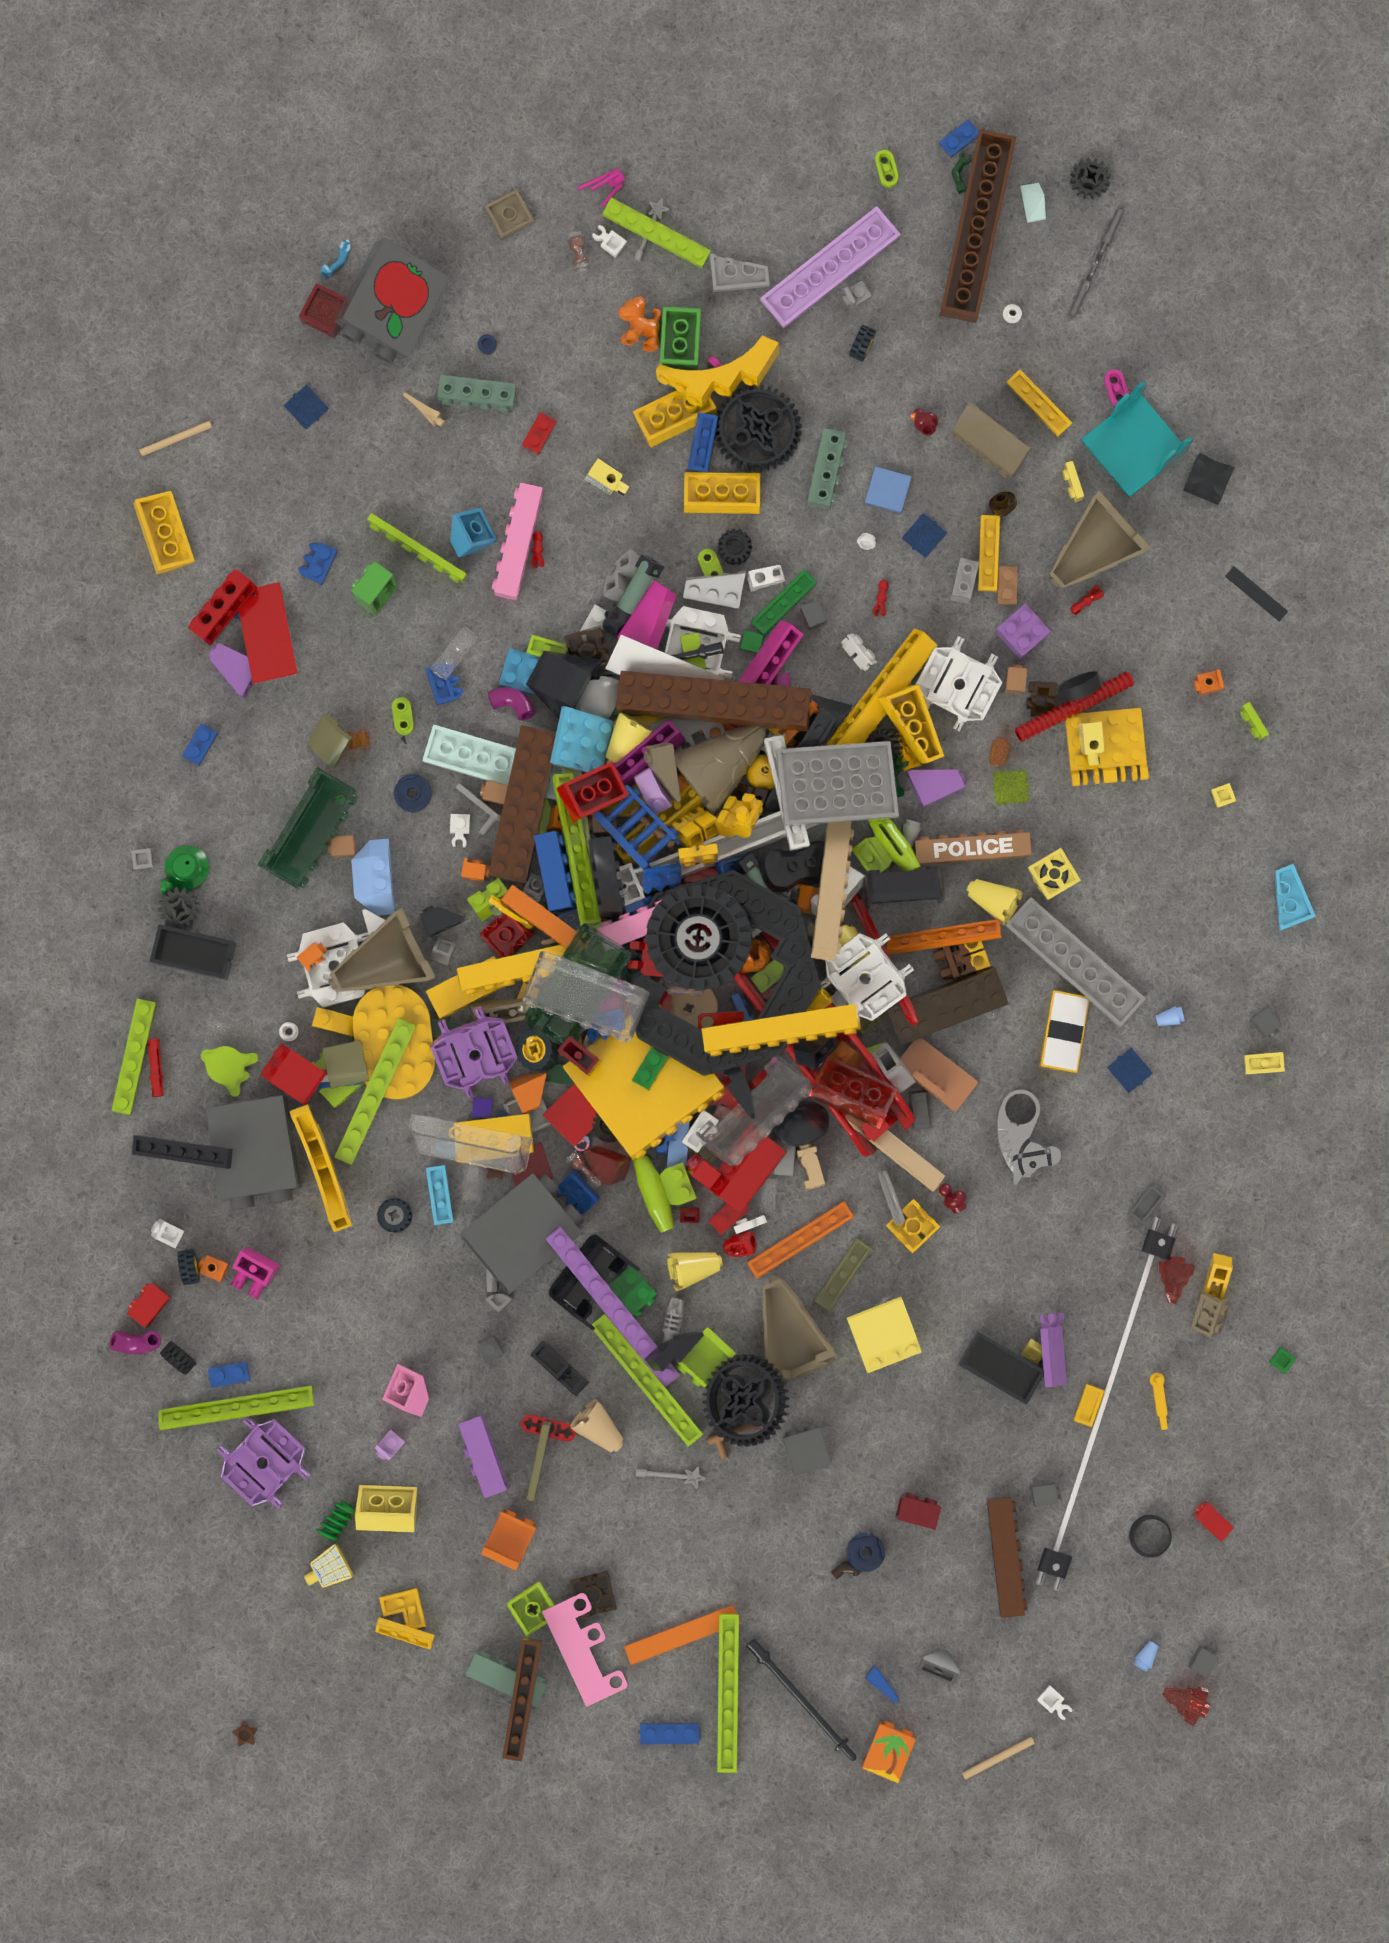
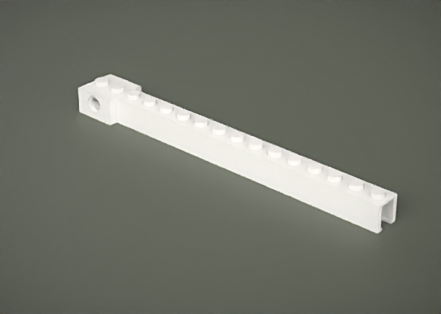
(765, 832)

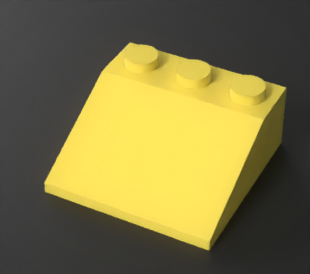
(884, 1335)

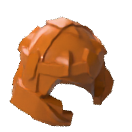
(758, 957)

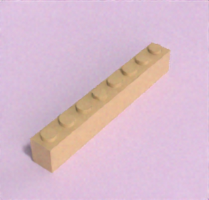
(831, 890)

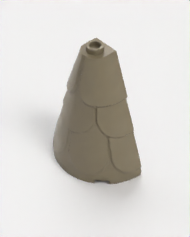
(1096, 544)
(720, 763)
(383, 959)
(791, 1334)

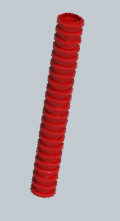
(1071, 708)

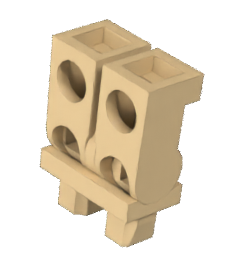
(810, 1163)

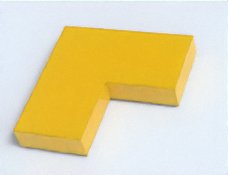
(405, 1602)

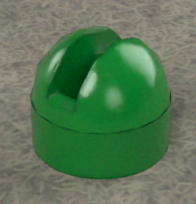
(165, 885)

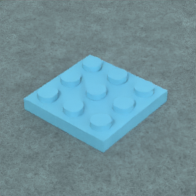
(581, 740)

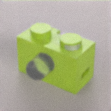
(480, 902)

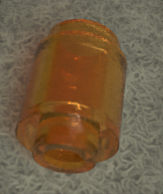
(999, 752)

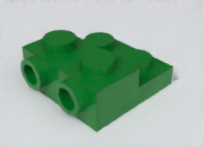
(633, 1291)

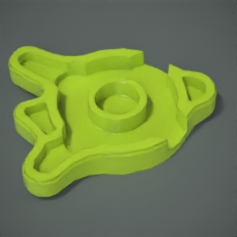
(228, 1066)

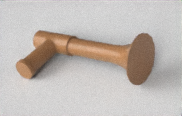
(659, 832)
(714, 1439)

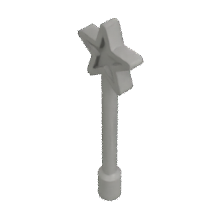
(657, 210)
(691, 1477)

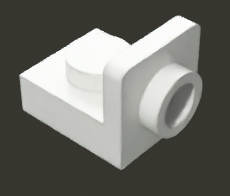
(166, 1233)

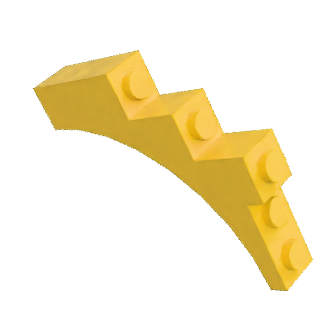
(724, 379)
(322, 1167)

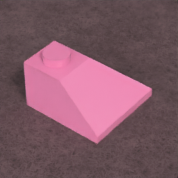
(407, 1391)

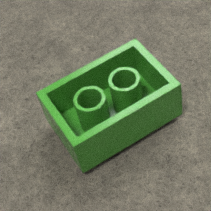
(680, 338)
(374, 587)

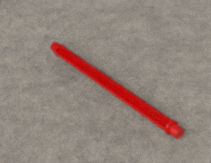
(871, 932)

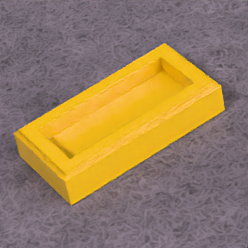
(1088, 1405)

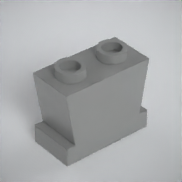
(964, 581)
(893, 1067)

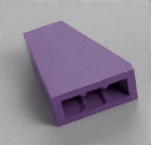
(233, 667)
(935, 785)

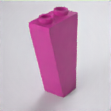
(650, 616)

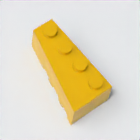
(913, 721)

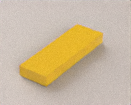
(404, 1633)

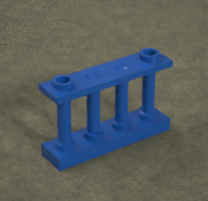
(620, 832)

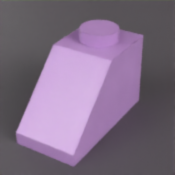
(653, 791)

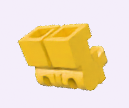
(739, 816)
(695, 827)

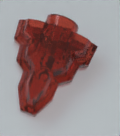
(1174, 1276)
(1189, 1702)

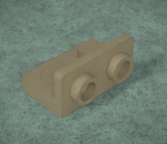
(1210, 1315)

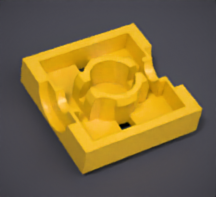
(705, 855)
(917, 1222)

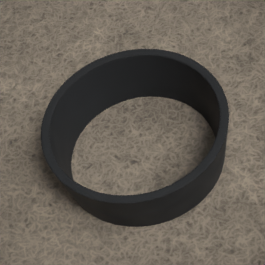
(1080, 686)
(1132, 1534)

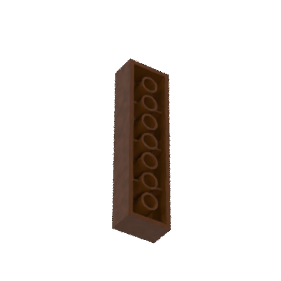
(523, 805)

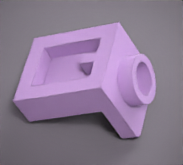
(389, 1445)

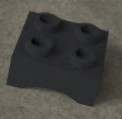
(1208, 479)

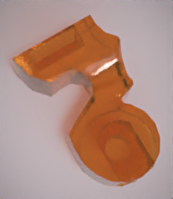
(359, 740)

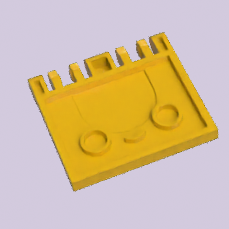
(1122, 746)

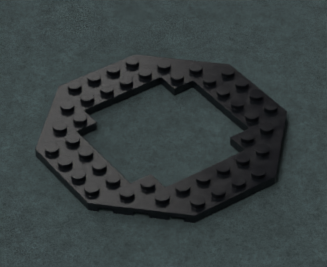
(791, 995)

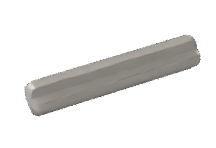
(891, 1197)

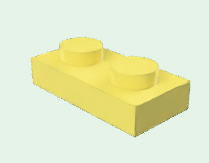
(1075, 490)
(1264, 1063)

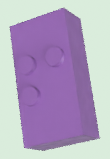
(483, 1456)

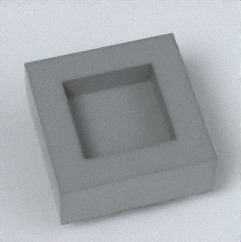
(142, 859)

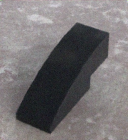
(740, 1090)
(673, 1350)
(559, 1368)

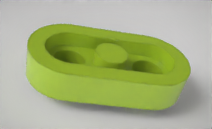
(886, 169)
(710, 566)
(403, 715)

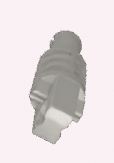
(673, 1319)

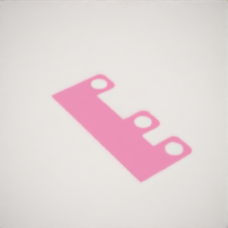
(575, 1650)

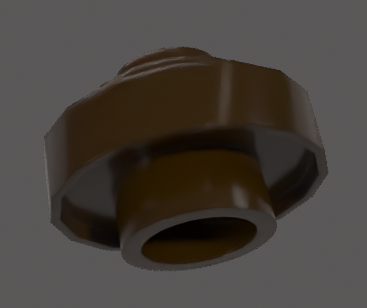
(1003, 503)

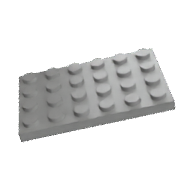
(837, 783)

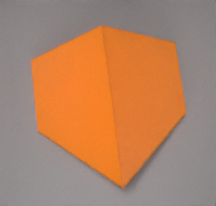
(528, 1090)

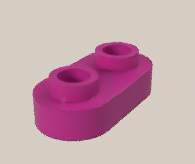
(1115, 389)

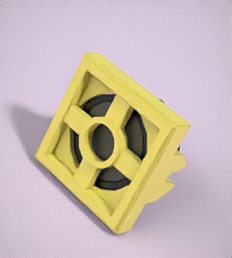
(1053, 874)

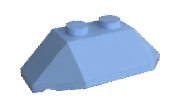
(374, 877)

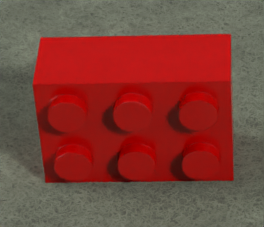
(592, 792)

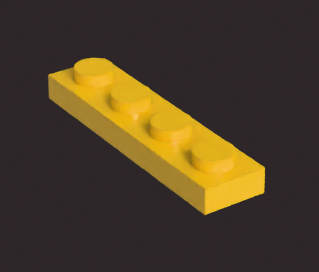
(1038, 403)
(988, 553)

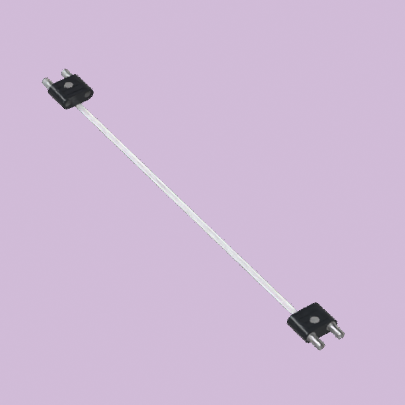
(1052, 1561)

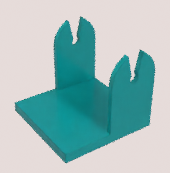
(1134, 443)

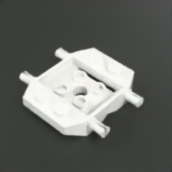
(701, 621)
(962, 668)
(877, 966)
(320, 974)

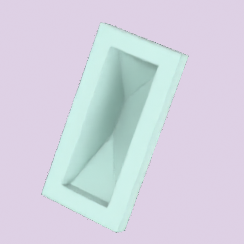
(1033, 202)

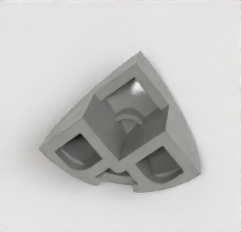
(621, 577)
(599, 697)

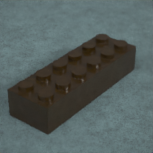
(949, 1005)

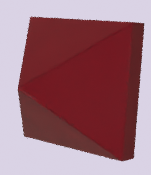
(689, 1214)

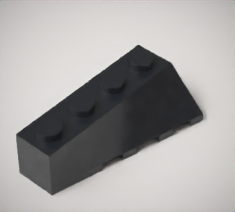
(605, 877)

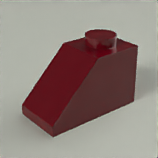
(579, 1055)

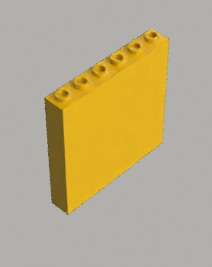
(632, 1112)

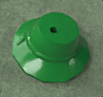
(186, 875)

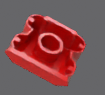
(506, 935)

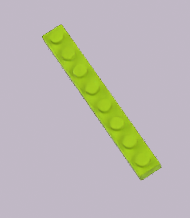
(577, 859)
(375, 1091)
(646, 1380)
(235, 1407)
(728, 1693)

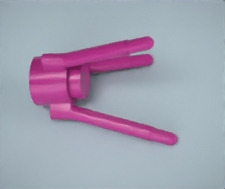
(612, 178)

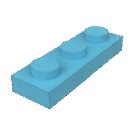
(439, 1195)

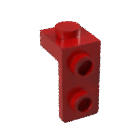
(1212, 1520)

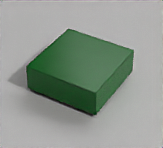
(751, 642)
(1282, 1360)

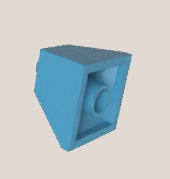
(470, 532)

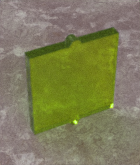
(1010, 787)

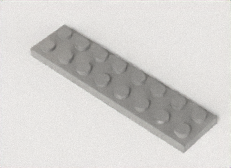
(1075, 962)

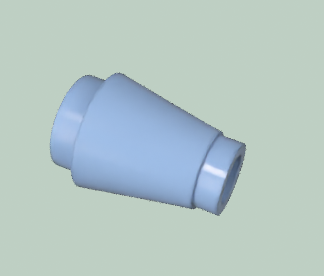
(1170, 1017)
(1145, 1658)

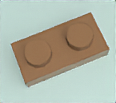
(1007, 585)

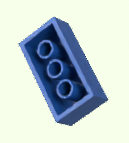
(555, 871)

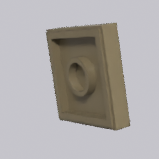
(509, 214)

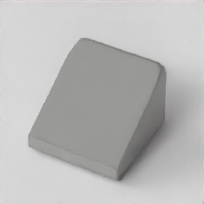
(442, 951)

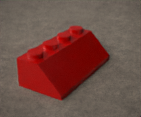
(742, 1181)

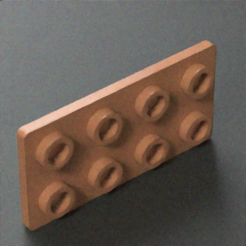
(938, 1074)

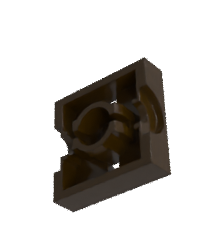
(594, 647)
(592, 1586)

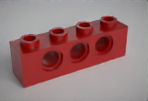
(231, 605)

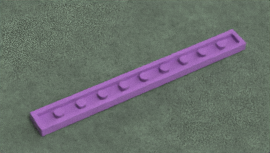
(607, 1300)

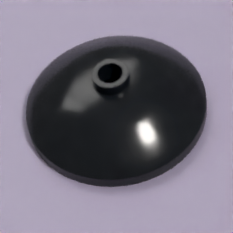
(803, 1125)

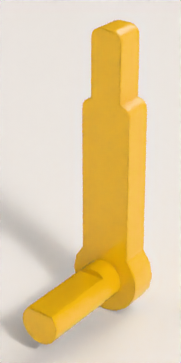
(508, 911)
(1157, 1382)

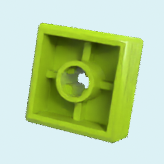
(521, 1603)

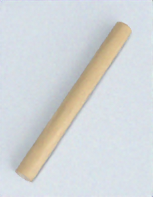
(175, 438)
(998, 1758)

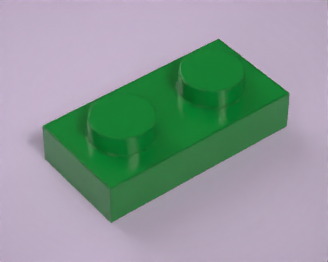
(650, 1068)

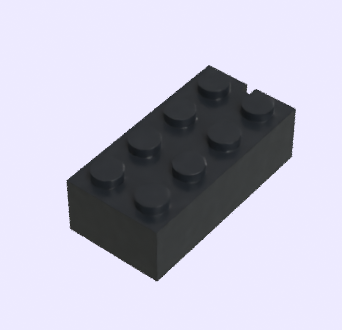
(192, 952)
(1001, 1367)

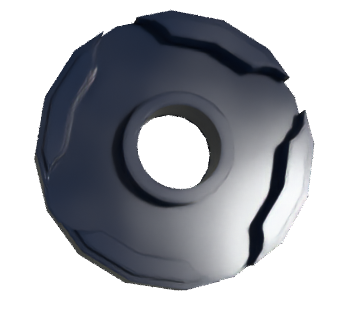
(415, 804)
(855, 1557)

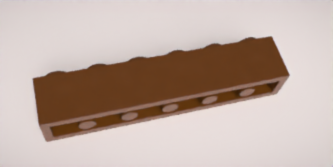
(1005, 1557)
(522, 1699)

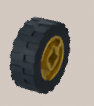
(536, 1058)

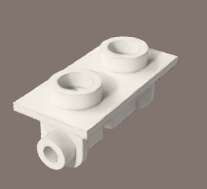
(864, 656)

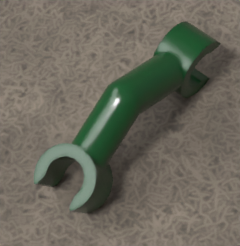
(956, 172)
(897, 769)

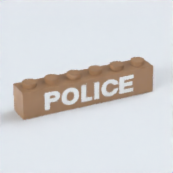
(974, 848)

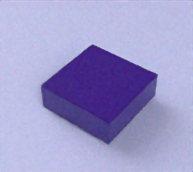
(482, 1108)

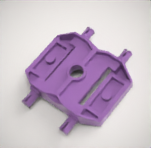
(470, 1038)
(277, 1470)

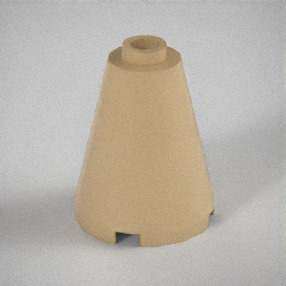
(597, 1427)

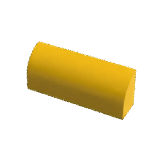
(448, 997)

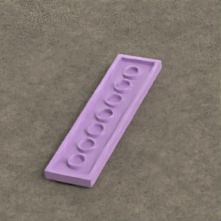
(830, 267)

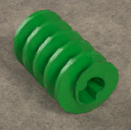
(337, 1520)

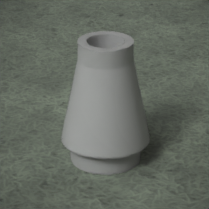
(910, 831)

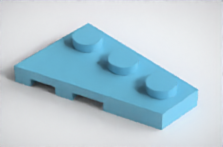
(1291, 898)

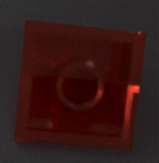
(607, 1164)

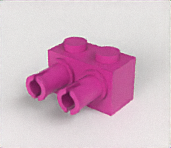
(255, 1266)

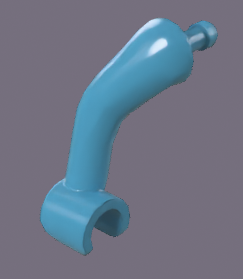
(327, 271)

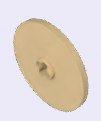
(702, 1004)

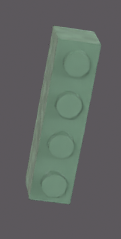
(500, 1675)

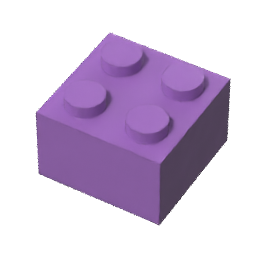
(1022, 631)

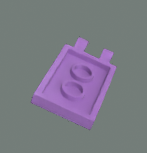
(1053, 1350)

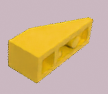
(333, 1022)
(1218, 1275)

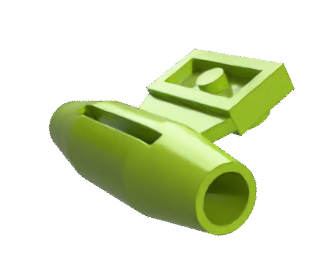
(885, 848)
(661, 1190)

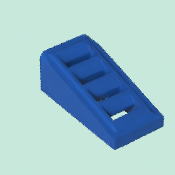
(877, 1680)

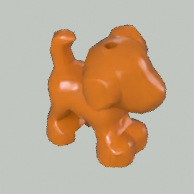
(633, 312)

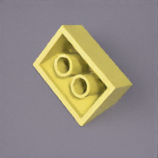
(386, 1508)

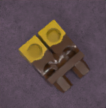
(958, 962)

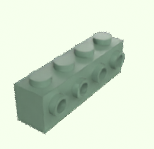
(476, 392)
(826, 469)

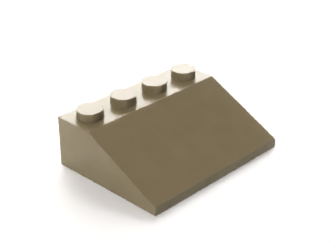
(990, 441)

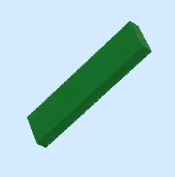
(783, 602)

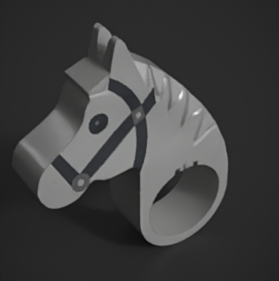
(1018, 1151)

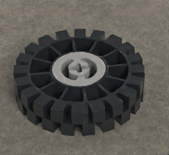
(729, 939)

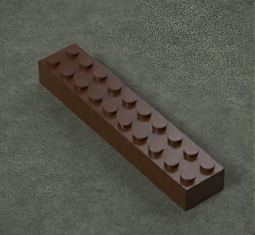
(977, 226)
(714, 700)

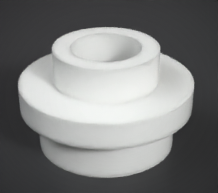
(1012, 319)
(866, 541)
(282, 1031)

